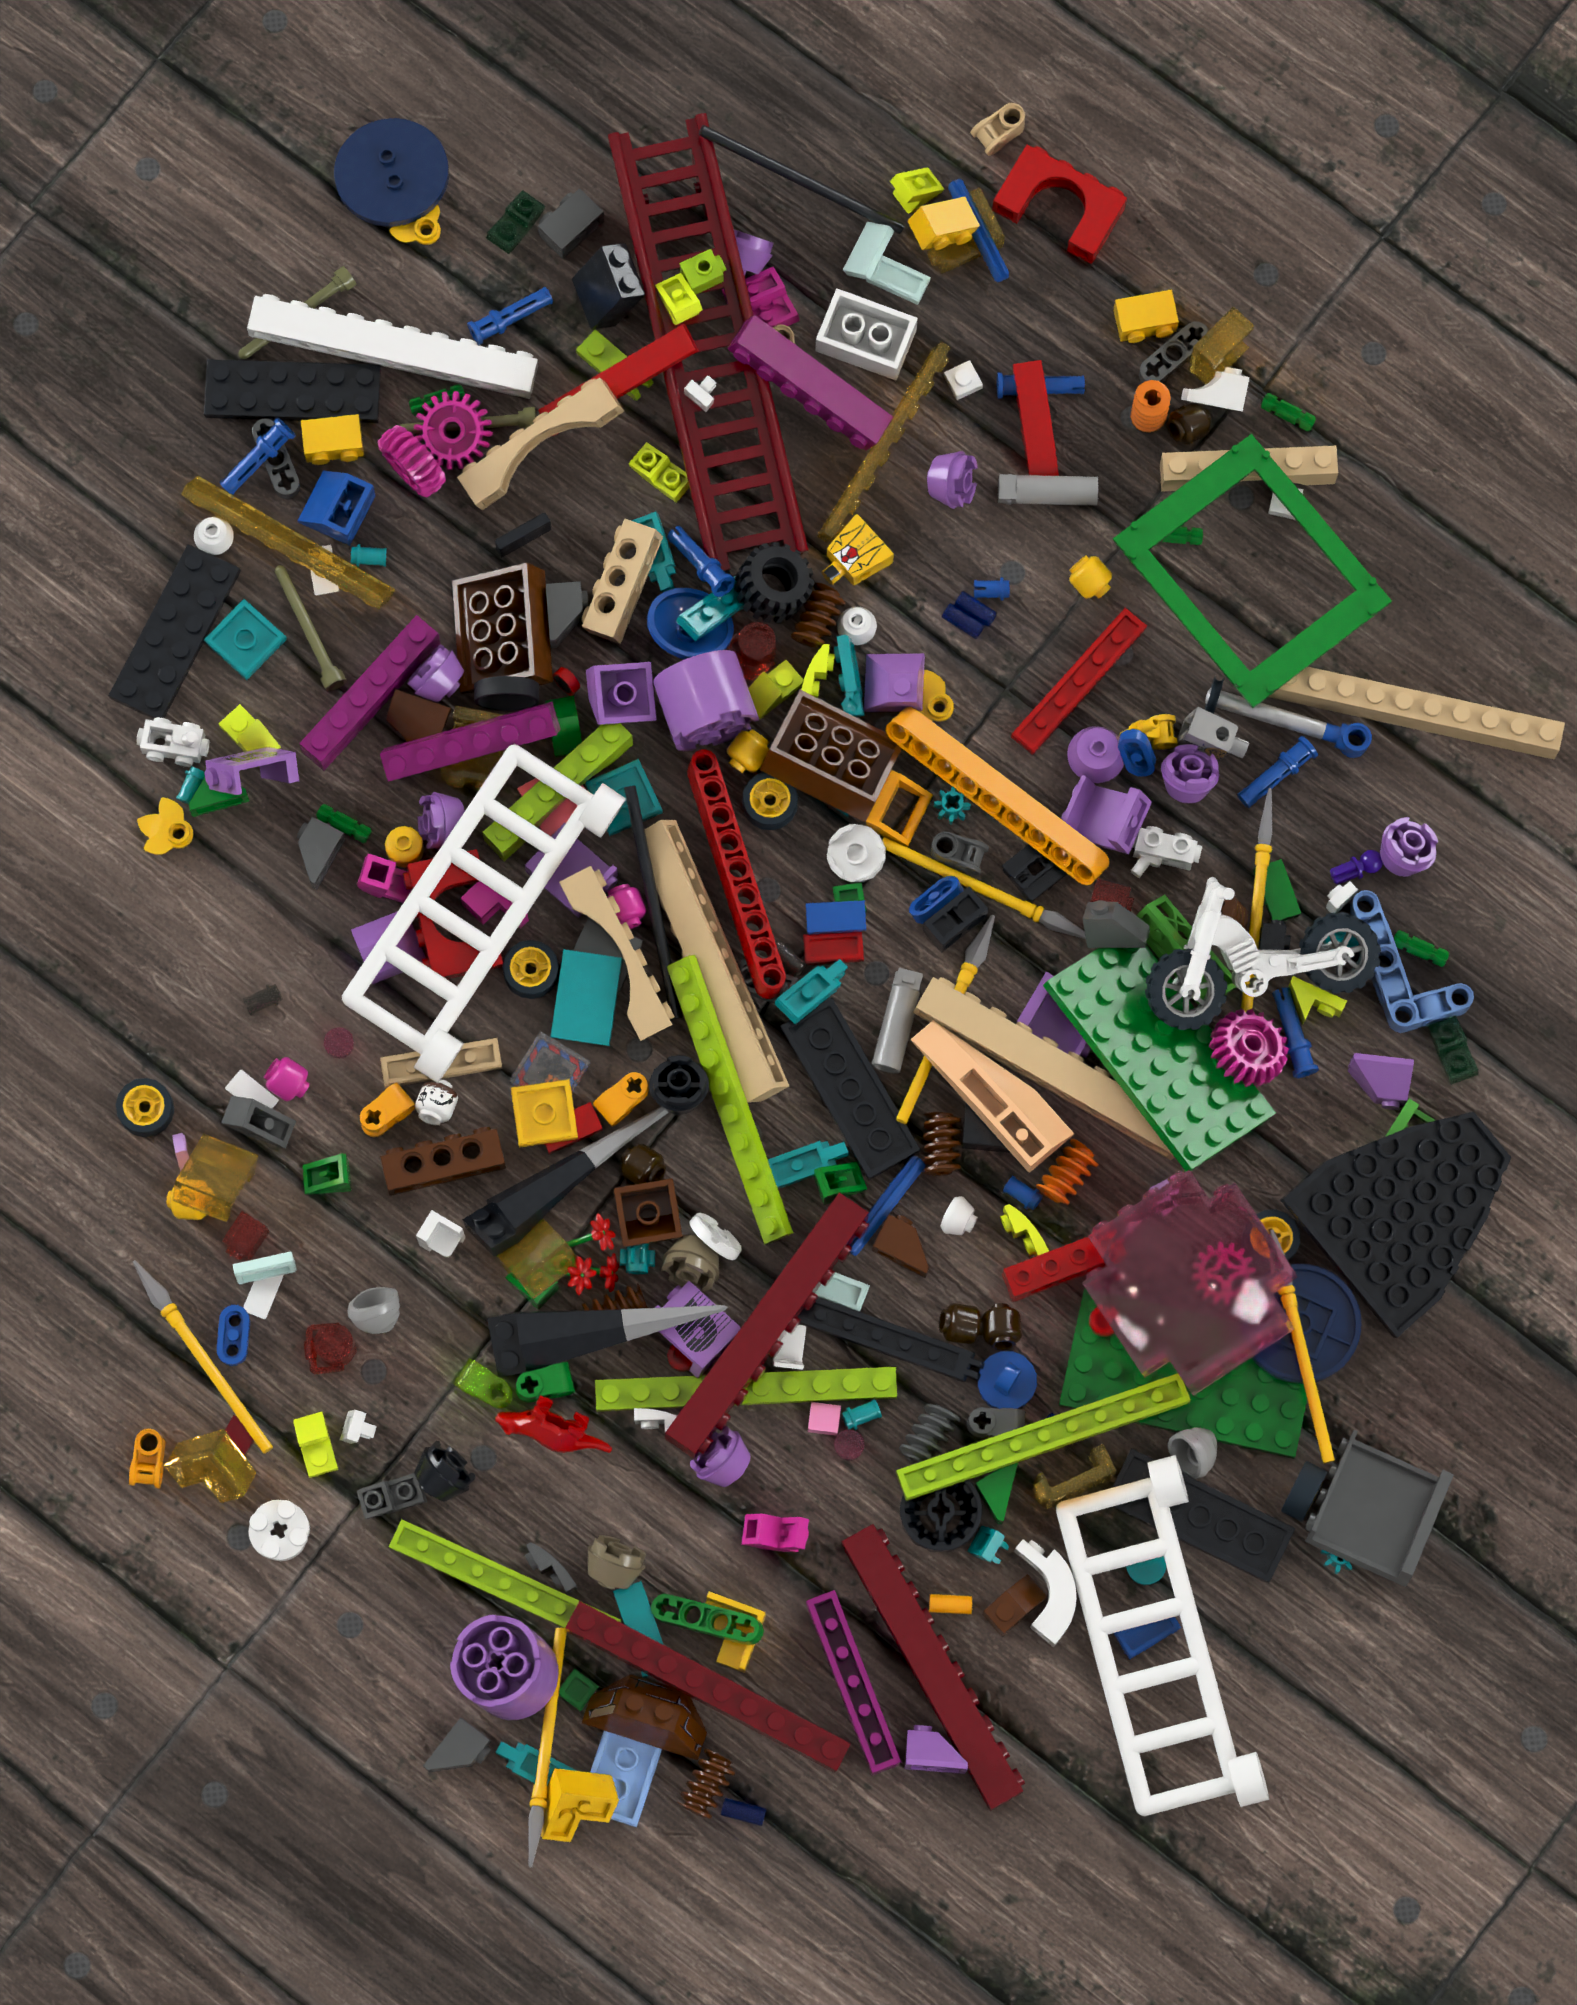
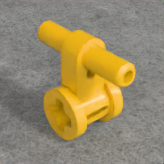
(1158, 730)

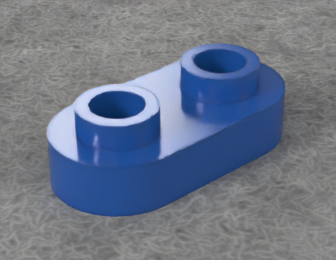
(1137, 752)
(935, 898)
(233, 1336)

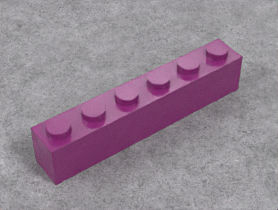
(809, 383)
(370, 693)
(470, 741)
(853, 1682)

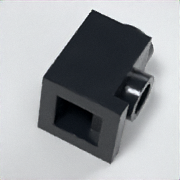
(1274, 936)

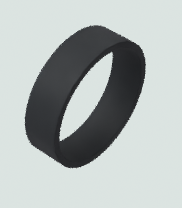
(506, 693)

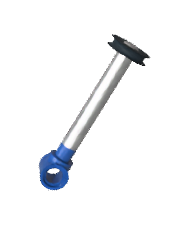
(1290, 720)

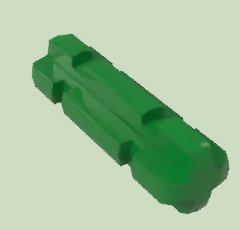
(416, 403)
(1288, 412)
(1182, 534)
(343, 823)
(1421, 948)

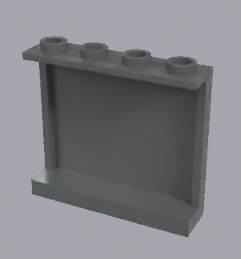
(1376, 1510)

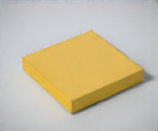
(544, 1113)

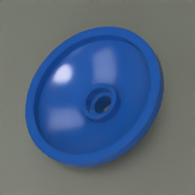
(672, 637)

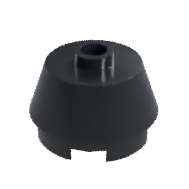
(679, 1084)
(443, 1472)

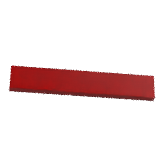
(642, 364)
(1078, 681)

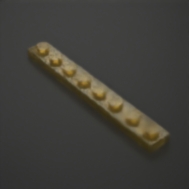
(878, 454)
(288, 542)

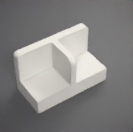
(440, 1234)

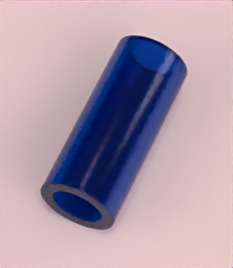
(975, 608)
(963, 621)
(743, 1811)

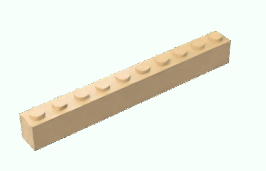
(1424, 711)
(701, 935)
(1036, 1059)

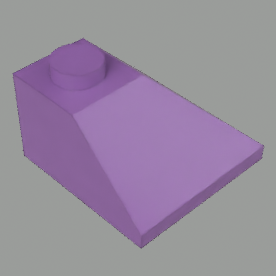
(894, 682)
(621, 693)
(369, 934)
(1383, 1078)
(931, 1752)

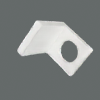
(792, 1350)

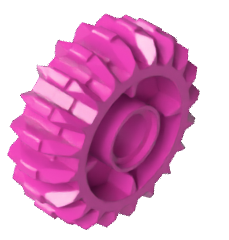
(470, 424)
(411, 461)
(1266, 1051)

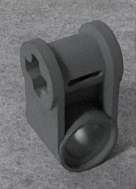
(961, 852)
(998, 1420)

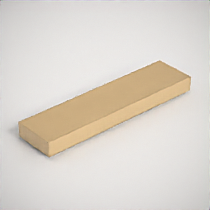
(471, 1059)

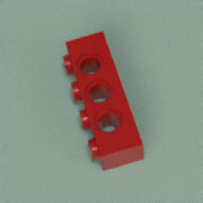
(1052, 1269)

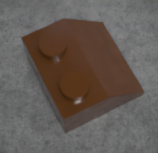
(648, 1213)

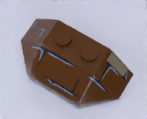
(649, 1715)

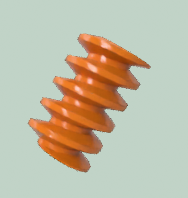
(1150, 406)
(1067, 1172)

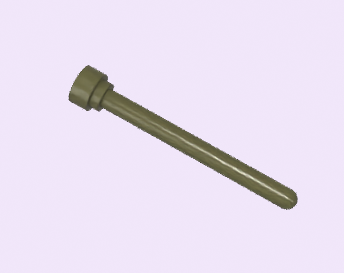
(341, 281)
(523, 419)
(332, 677)

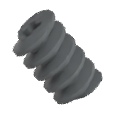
(928, 1433)

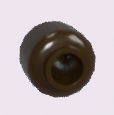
(1189, 423)
(642, 1164)
(961, 1323)
(1002, 1326)

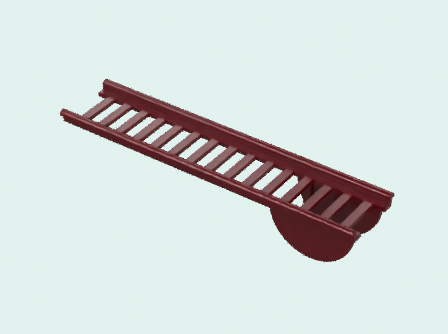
(718, 223)

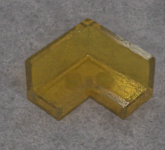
(212, 1460)

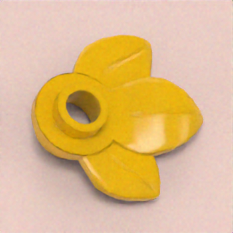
(412, 231)
(934, 693)
(162, 826)

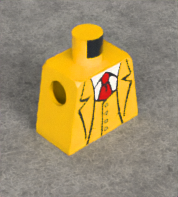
(856, 553)

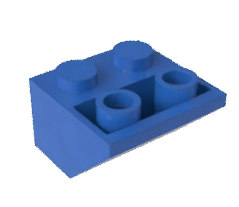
(338, 505)

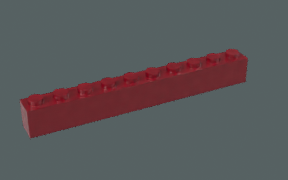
(766, 1327)
(932, 1667)
(707, 1687)

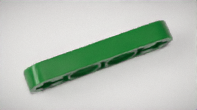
(706, 1621)

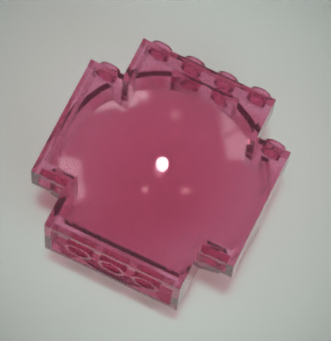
(1190, 1280)

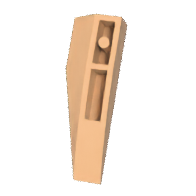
(998, 1097)

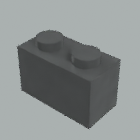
(570, 223)

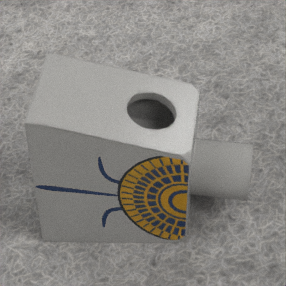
(1211, 734)

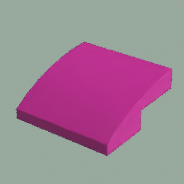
(770, 299)

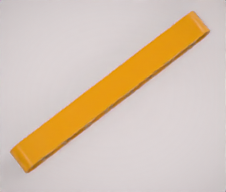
(997, 796)

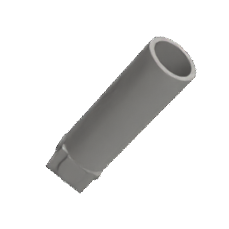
(1047, 490)
(897, 1021)

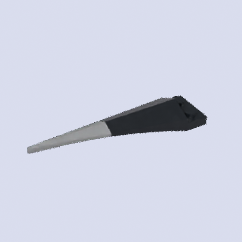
(522, 1206)
(549, 1337)

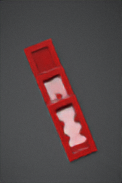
(1035, 419)

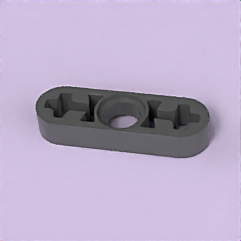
(1153, 361)
(287, 463)

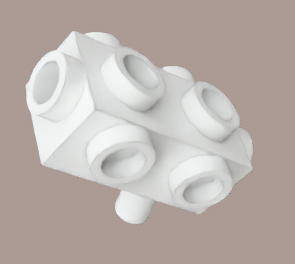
(182, 743)
(1158, 848)

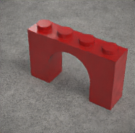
(1039, 171)
(443, 955)

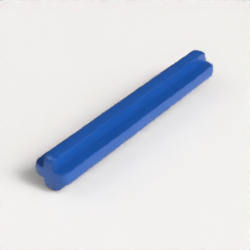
(981, 235)
(888, 1200)

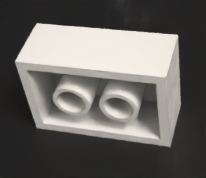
(866, 334)

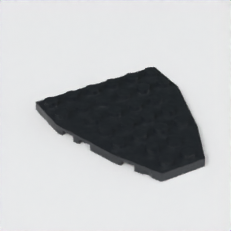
(1403, 1212)

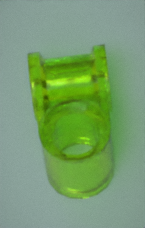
(480, 1382)

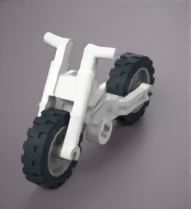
(1245, 959)

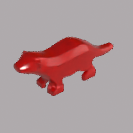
(551, 1429)

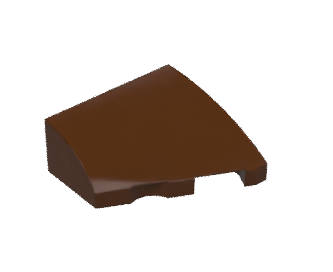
(416, 716)

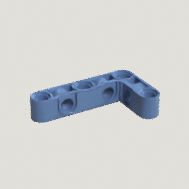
(1392, 983)

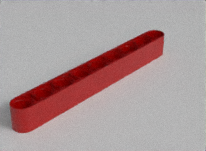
(736, 886)

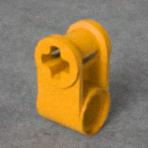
(618, 1102)
(390, 1108)
(147, 1460)

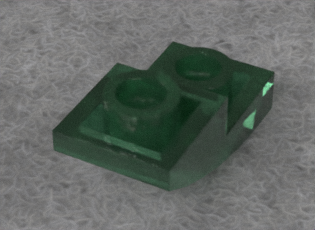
(516, 222)
(1453, 1050)

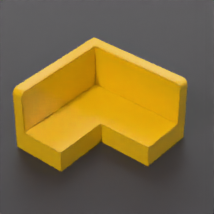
(733, 1653)
(574, 1798)

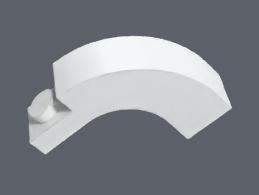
(1061, 1591)

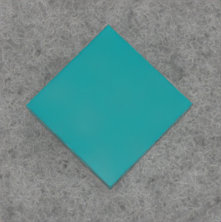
(245, 639)
(622, 777)

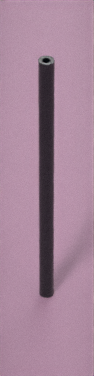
(799, 178)
(652, 897)

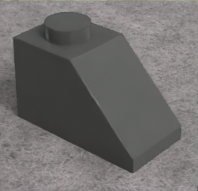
(564, 608)
(319, 848)
(1113, 926)
(258, 1121)
(459, 1749)

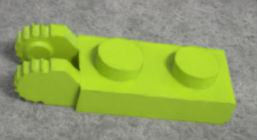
(602, 355)

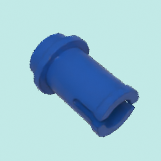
(994, 589)
(1023, 1193)

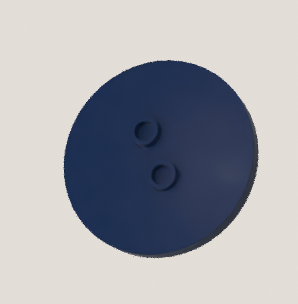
(391, 172)
(1328, 1322)

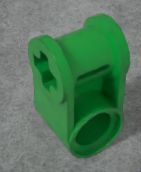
(551, 1382)

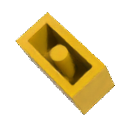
(944, 224)
(1146, 316)
(332, 439)

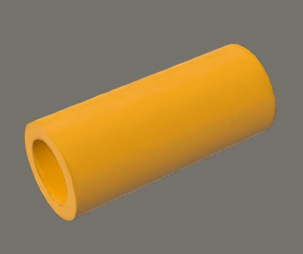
(950, 1604)

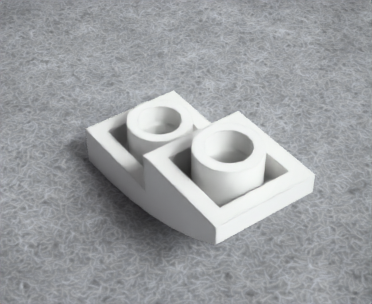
(652, 1418)

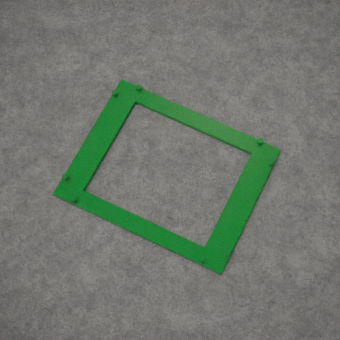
(1306, 646)

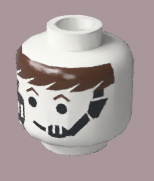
(436, 1102)

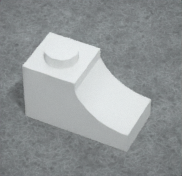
(1223, 391)

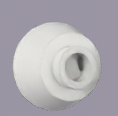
(213, 535)
(857, 632)
(958, 1217)

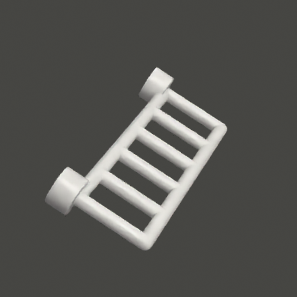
(437, 1046)
(1240, 1773)

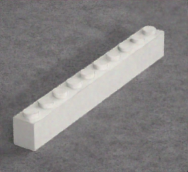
(392, 346)

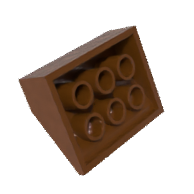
(502, 625)
(831, 756)

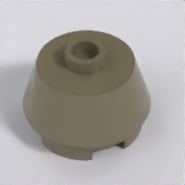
(691, 1261)
(614, 1563)

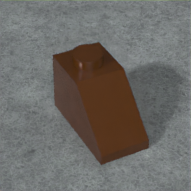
(901, 1245)
(1014, 1605)

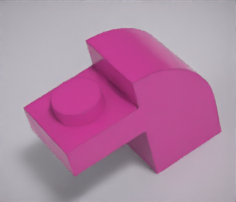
(382, 879)
(485, 902)
(775, 1532)

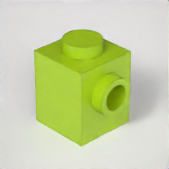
(703, 271)

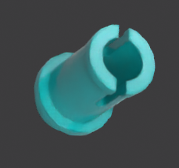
(368, 556)
(190, 784)
(861, 1414)

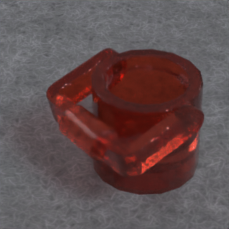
(756, 648)
(332, 1344)

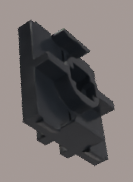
(1033, 885)

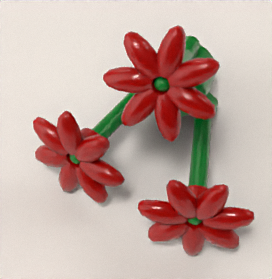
(583, 1270)

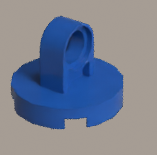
(1007, 1380)

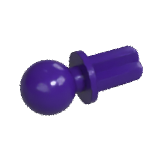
(1369, 862)

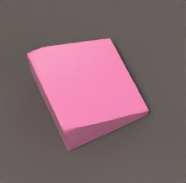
(824, 1418)

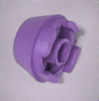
(753, 252)
(951, 479)
(437, 675)
(1095, 754)
(1189, 773)
(438, 818)
(1408, 847)
(724, 1459)

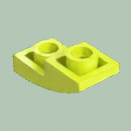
(660, 472)
(818, 669)
(1019, 1225)

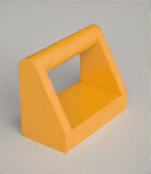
(894, 781)

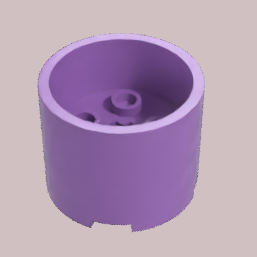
(705, 699)
(527, 1671)

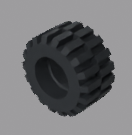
(759, 596)

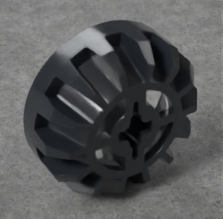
(940, 1541)

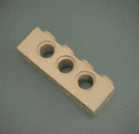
(636, 569)

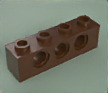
(431, 1174)

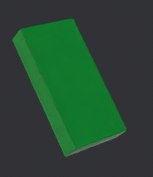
(1279, 893)

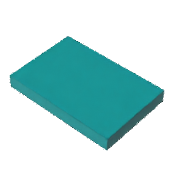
(586, 997)

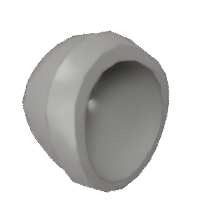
(375, 1310)
(1194, 1450)

